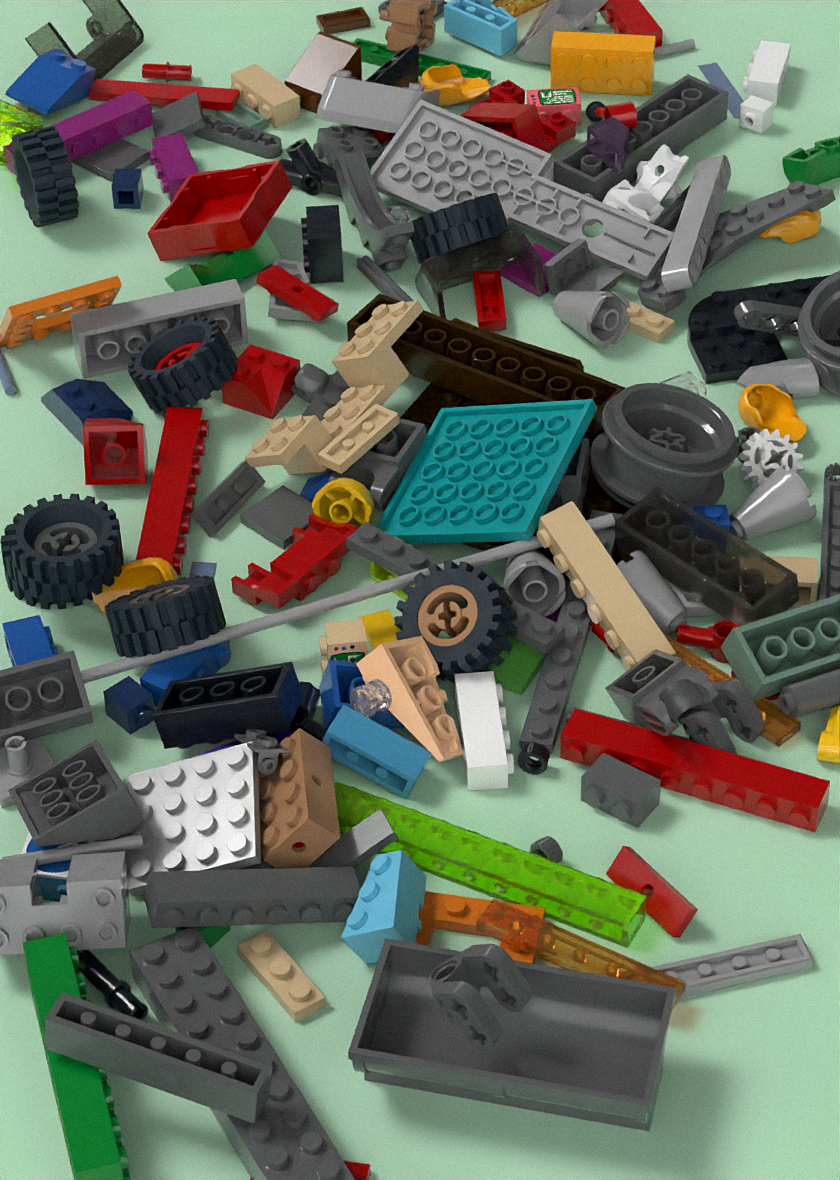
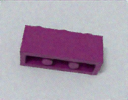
(171, 162)

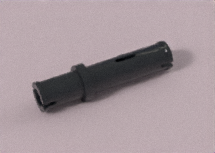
(116, 991)

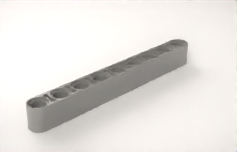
(696, 224)

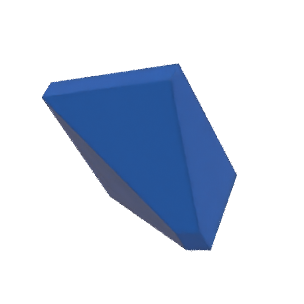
(313, 485)

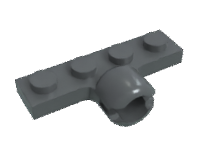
(319, 389)

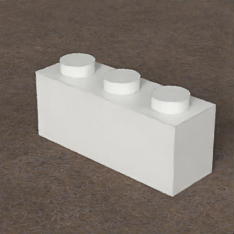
(767, 71)

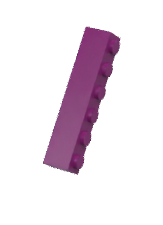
(99, 126)

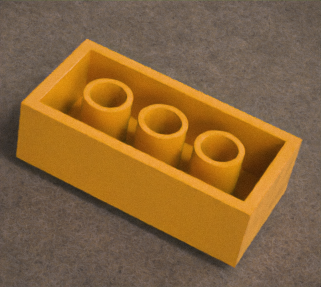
(603, 62)

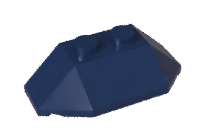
(84, 400)

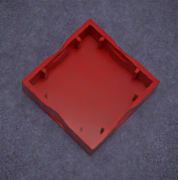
(220, 210)

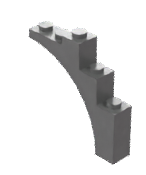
(365, 207)

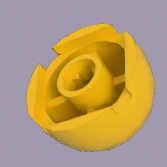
(344, 502)

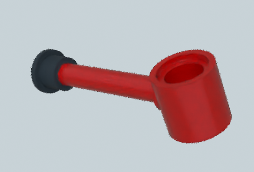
(623, 112)

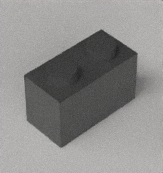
(620, 790)

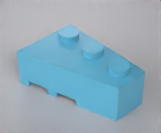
(481, 25)
(386, 906)

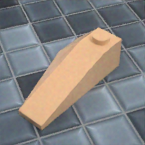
(416, 698)

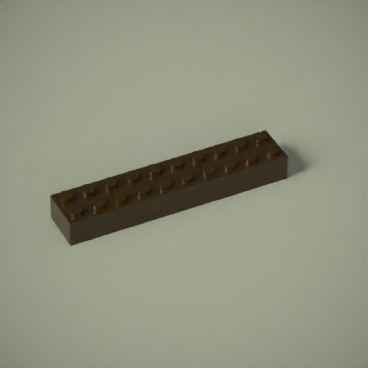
(487, 366)

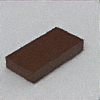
(343, 20)

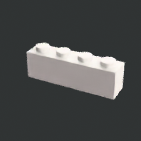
(482, 731)

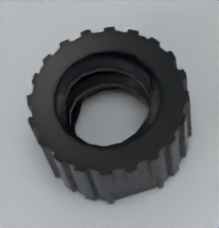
(530, 765)

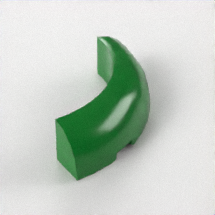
(814, 164)
(225, 267)

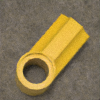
(830, 739)

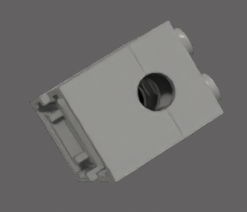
(91, 914)

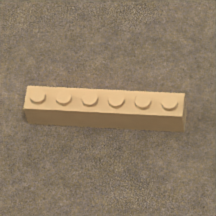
(600, 585)

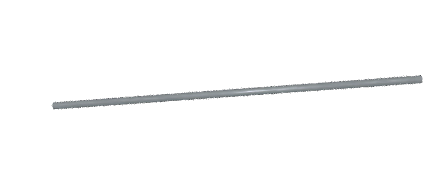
(321, 606)

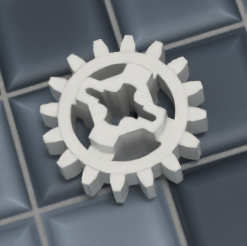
(766, 447)

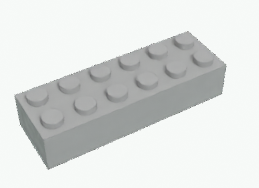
(113, 333)

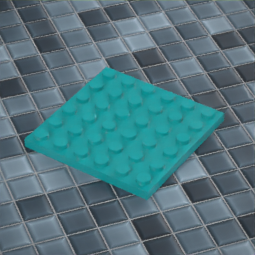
(486, 472)

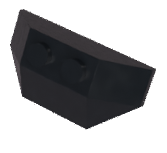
(399, 69)

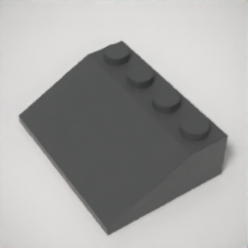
(76, 800)

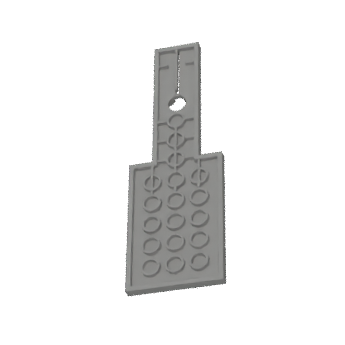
(450, 159)

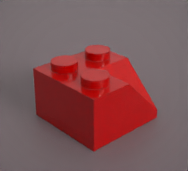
(261, 382)
(114, 452)

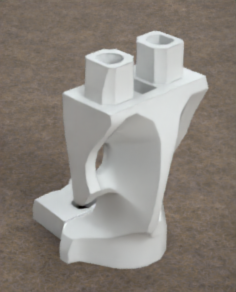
(651, 187)

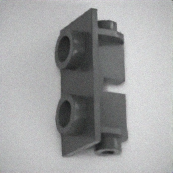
(265, 746)

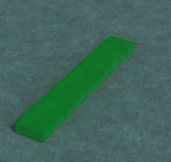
(378, 55)

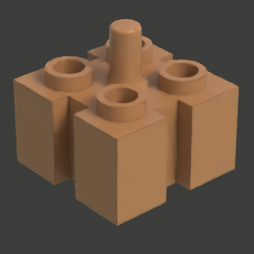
(410, 23)

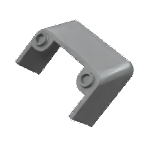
(556, 16)
(370, 103)

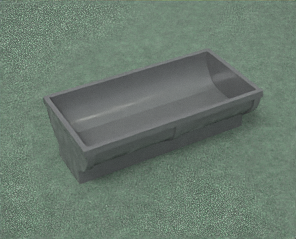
(574, 1050)

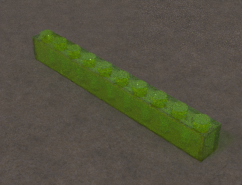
(501, 869)

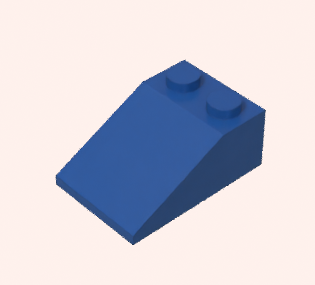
(52, 82)
(335, 691)

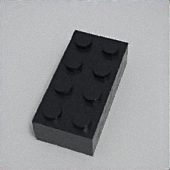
(228, 704)

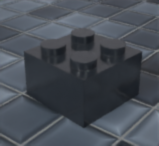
(322, 244)

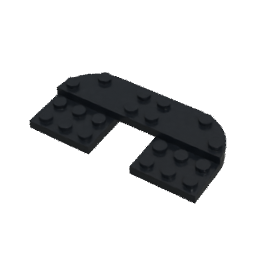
(723, 347)

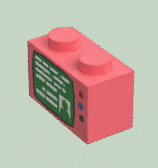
(557, 100)

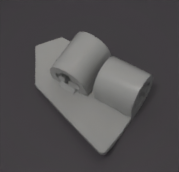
(792, 376)

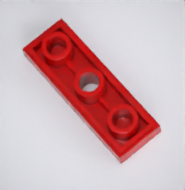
(297, 293)
(663, 901)

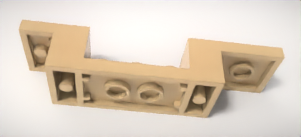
(372, 375)

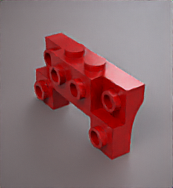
(556, 127)
(299, 568)

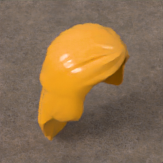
(453, 85)
(796, 228)
(771, 409)
(136, 576)

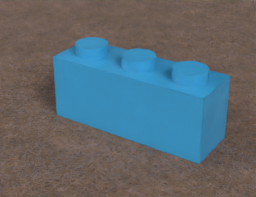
(375, 751)

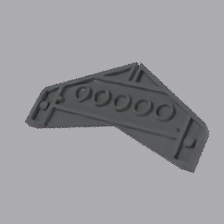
(737, 228)

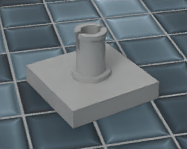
(19, 762)

